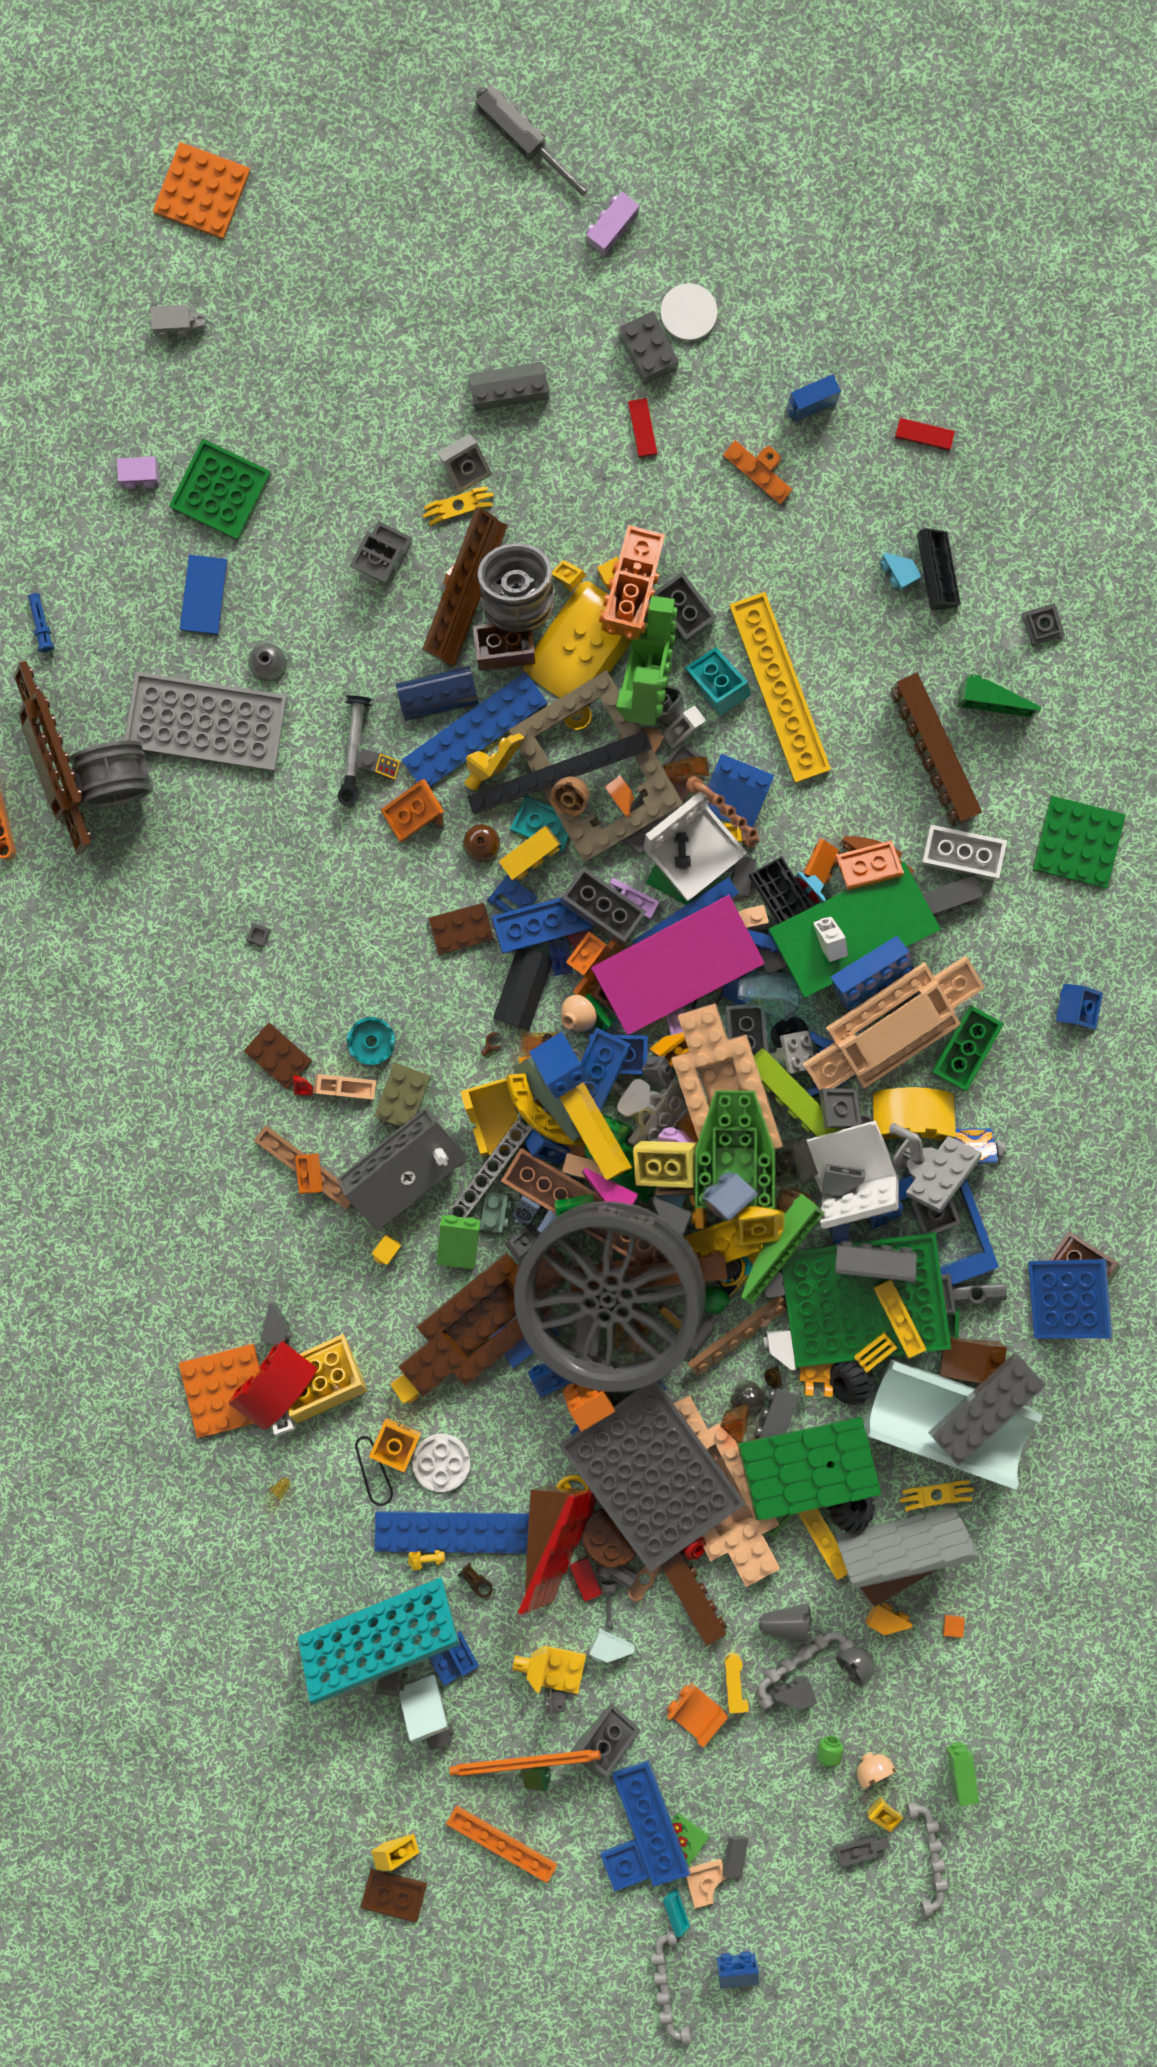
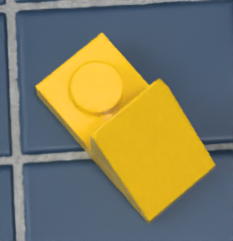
(568, 575)
(884, 1815)

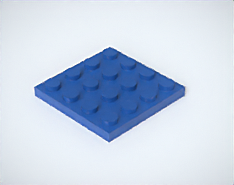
(1070, 1299)

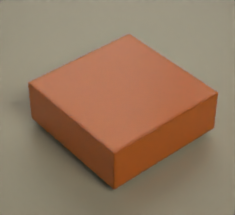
(953, 1626)

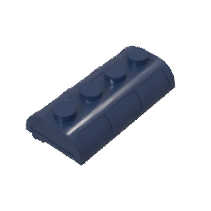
(437, 693)

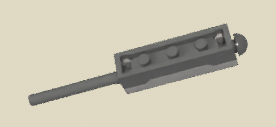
(518, 130)

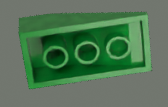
(988, 696)

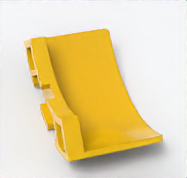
(917, 1110)
(492, 1113)

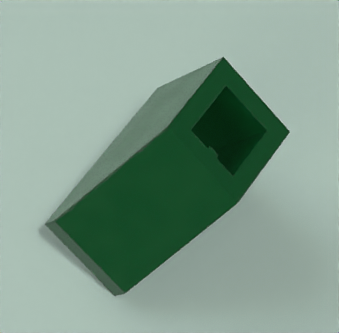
(537, 1778)

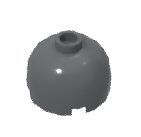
(672, 706)
(857, 1664)

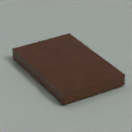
(394, 1895)

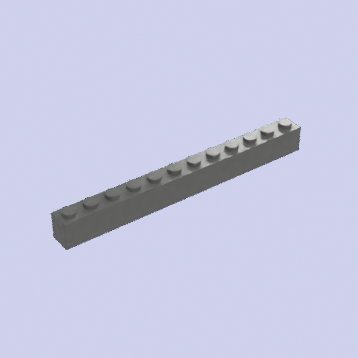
(938, 900)

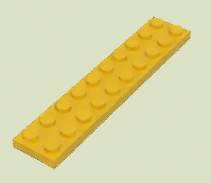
(779, 687)

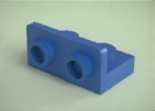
(546, 1380)

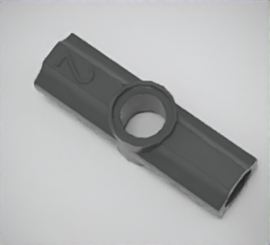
(989, 1292)

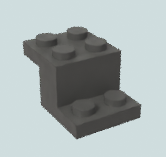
(381, 552)

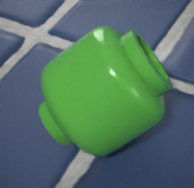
(830, 1751)

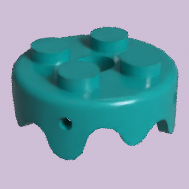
(361, 1031)

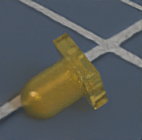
(280, 1487)

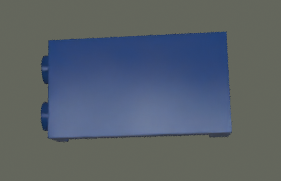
(559, 1065)

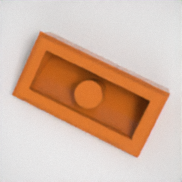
(308, 1173)

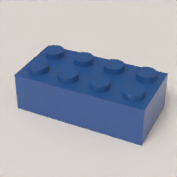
(872, 973)

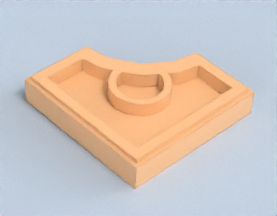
(703, 1881)

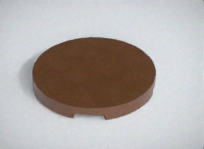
(605, 1542)

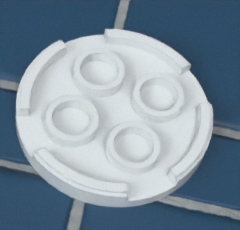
(688, 312)
(441, 1463)

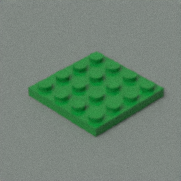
(220, 489)
(1079, 842)

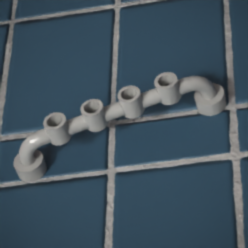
(789, 1664)
(937, 1864)
(663, 1997)

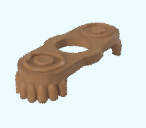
(637, 1590)

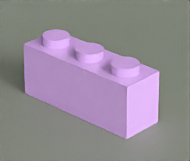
(612, 223)

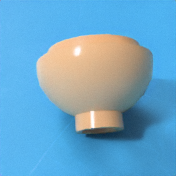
(578, 1014)

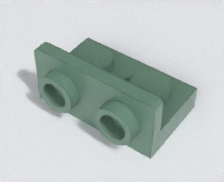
(494, 1212)

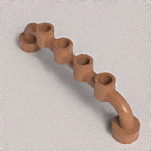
(749, 834)

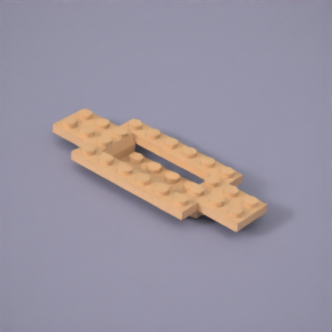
(900, 1033)
(721, 1065)
(739, 1533)

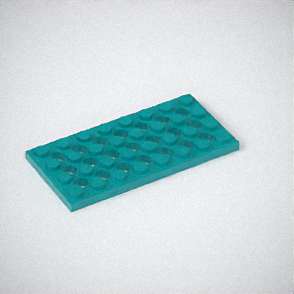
(392, 1661)

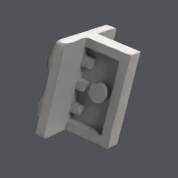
(795, 1050)

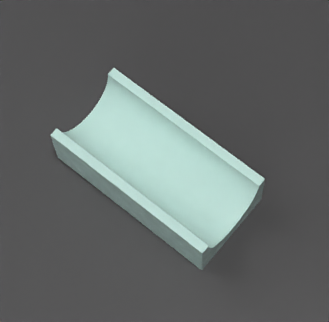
(915, 1400)

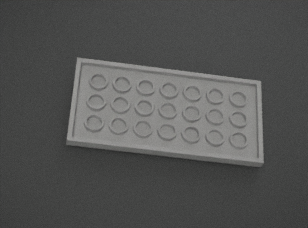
(206, 721)

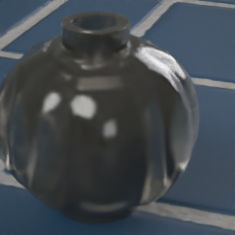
(751, 1394)

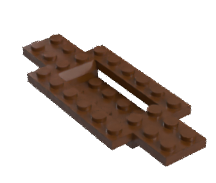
(65, 799)
(470, 1320)

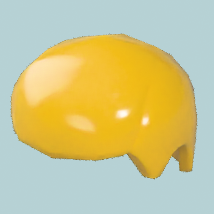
(583, 722)

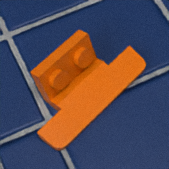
(588, 954)

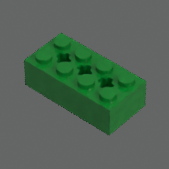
(978, 1044)

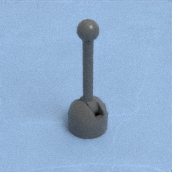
(608, 1589)

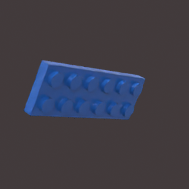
(536, 925)
(651, 1823)

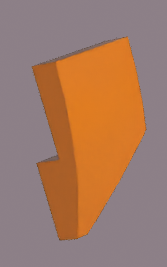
(621, 794)

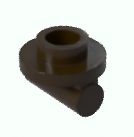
(773, 1377)

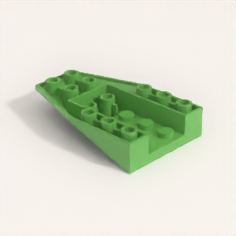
(736, 1142)

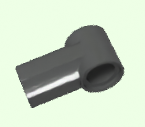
(621, 1575)

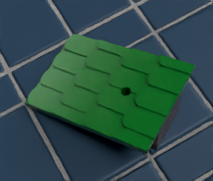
(809, 1469)

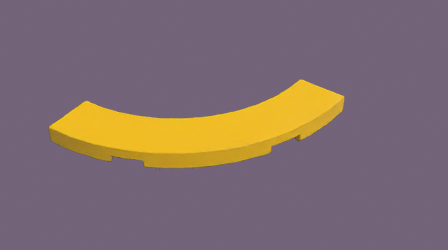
(535, 1115)

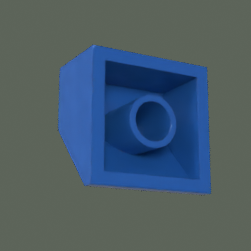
(1079, 1006)

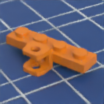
(760, 469)

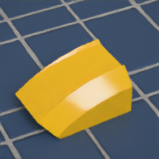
(758, 1225)

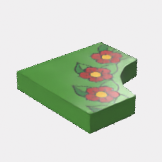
(689, 1836)

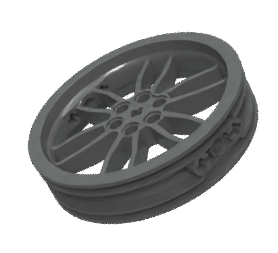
(595, 1371)

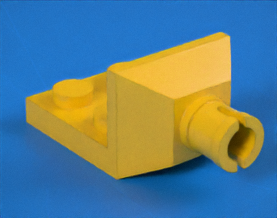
(484, 767)
(552, 1668)

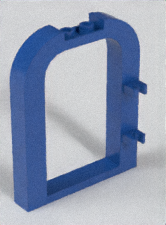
(959, 1269)

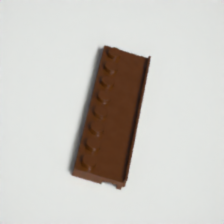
(463, 588)

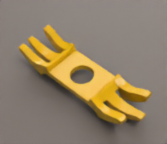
(446, 505)
(948, 1494)

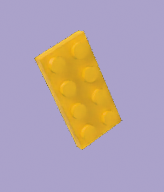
(722, 1238)

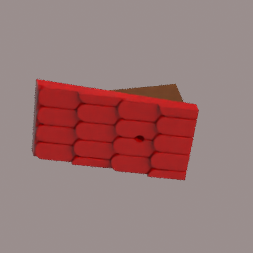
(554, 1531)

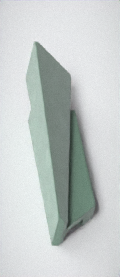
(547, 1099)

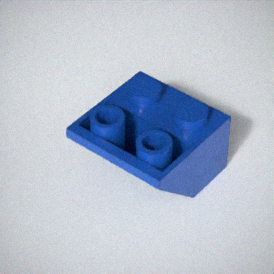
(737, 1970)

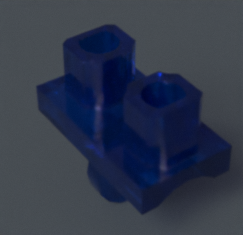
(559, 955)

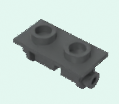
(555, 1702)

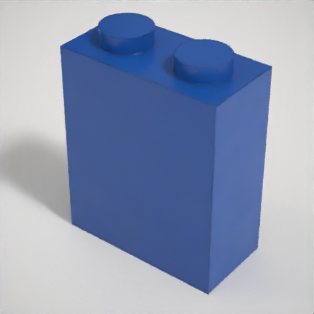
(813, 398)

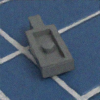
(860, 1849)

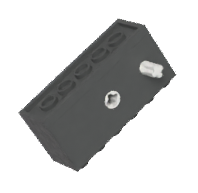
(401, 1169)

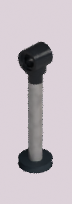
(353, 748)

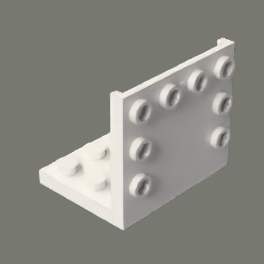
(709, 846)
(860, 1149)

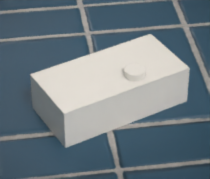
(964, 852)

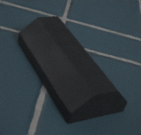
(938, 569)
(780, 890)
(523, 988)

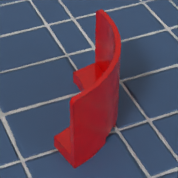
(275, 1387)

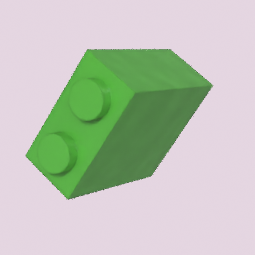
(458, 1241)
(962, 1774)

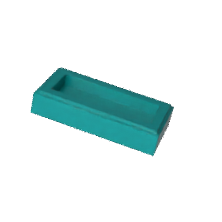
(676, 1913)

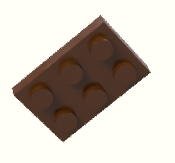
(461, 928)
(277, 1055)

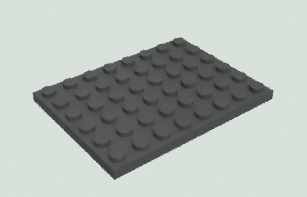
(652, 1475)

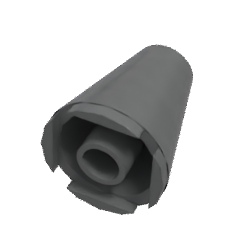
(788, 1623)

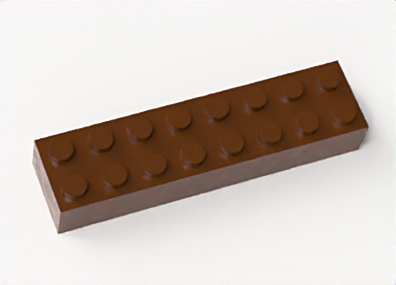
(935, 750)

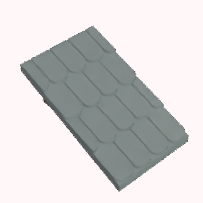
(903, 1552)

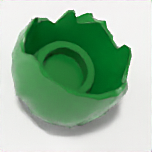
(715, 1299)

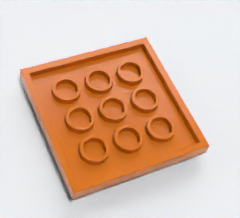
(201, 190)
(211, 1384)

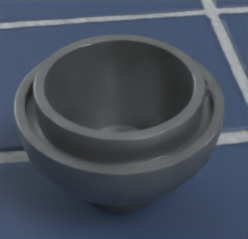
(273, 668)

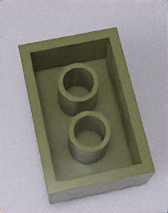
(402, 1095)

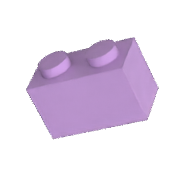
(138, 472)

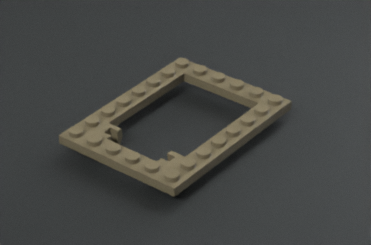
(657, 793)

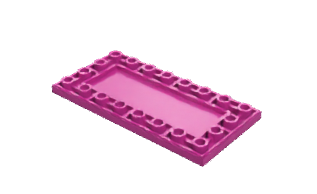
(678, 965)

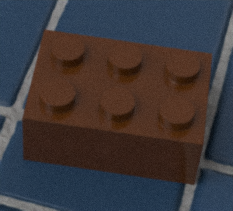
(502, 648)

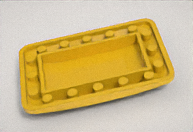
(575, 646)

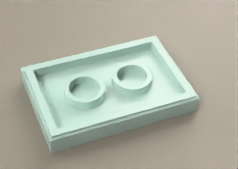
(423, 1709)

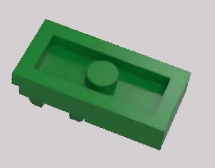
(602, 1020)

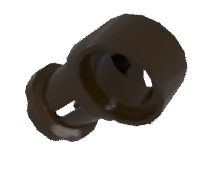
(474, 1580)

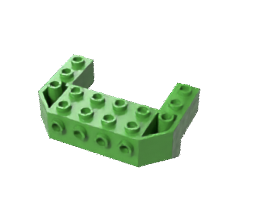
(649, 665)

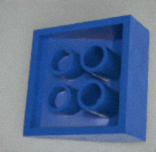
(741, 786)

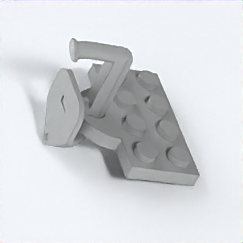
(651, 1109)
(934, 1171)

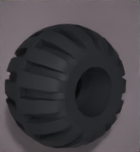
(851, 1382)
(852, 1517)

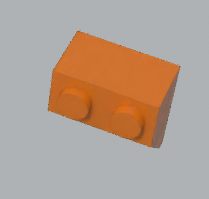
(821, 861)

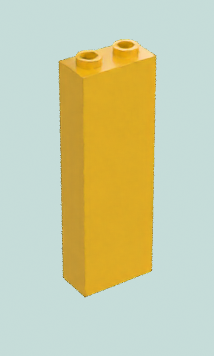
(595, 1132)

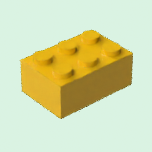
(530, 853)

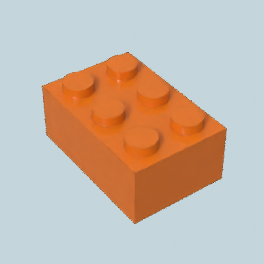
(587, 1405)

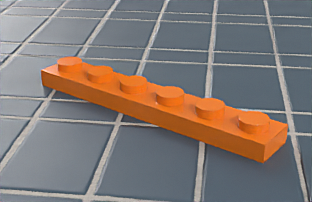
(501, 1843)

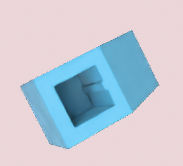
(901, 570)

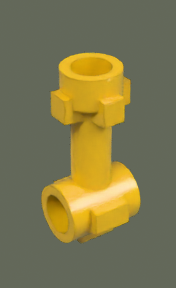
(416, 1560)

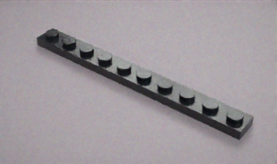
(552, 774)

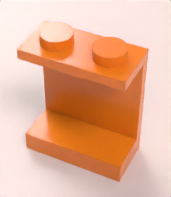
(697, 1713)

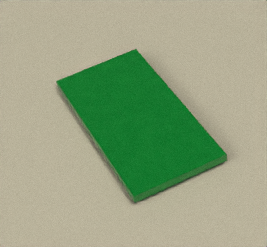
(867, 920)

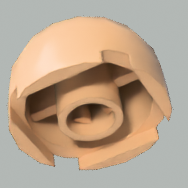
(874, 1769)

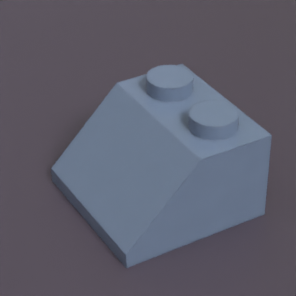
(728, 1195)

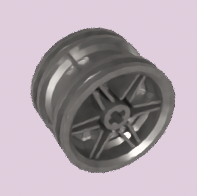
(516, 587)
(111, 774)

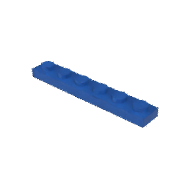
(716, 893)

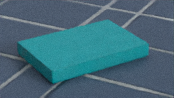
(534, 816)

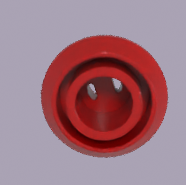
(695, 1549)

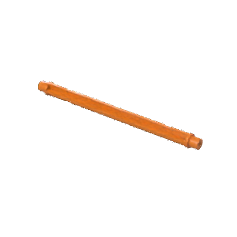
(525, 1763)

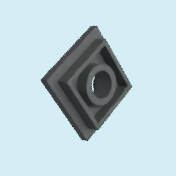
(1035, 631)

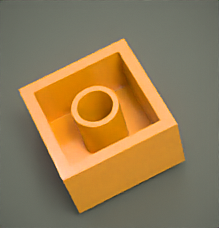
(395, 1445)

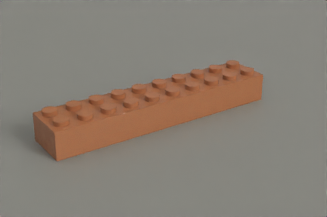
(546, 1184)

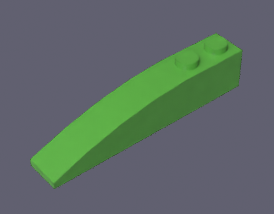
(797, 1225)

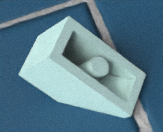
(609, 1647)

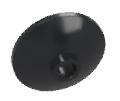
(794, 1024)

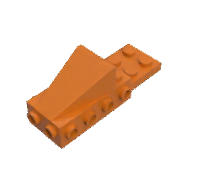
(632, 584)

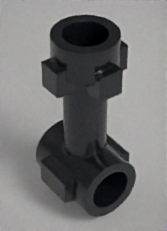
(682, 861)

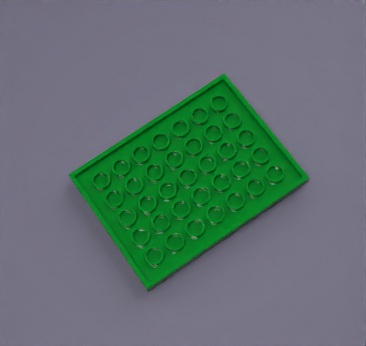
(841, 1314)

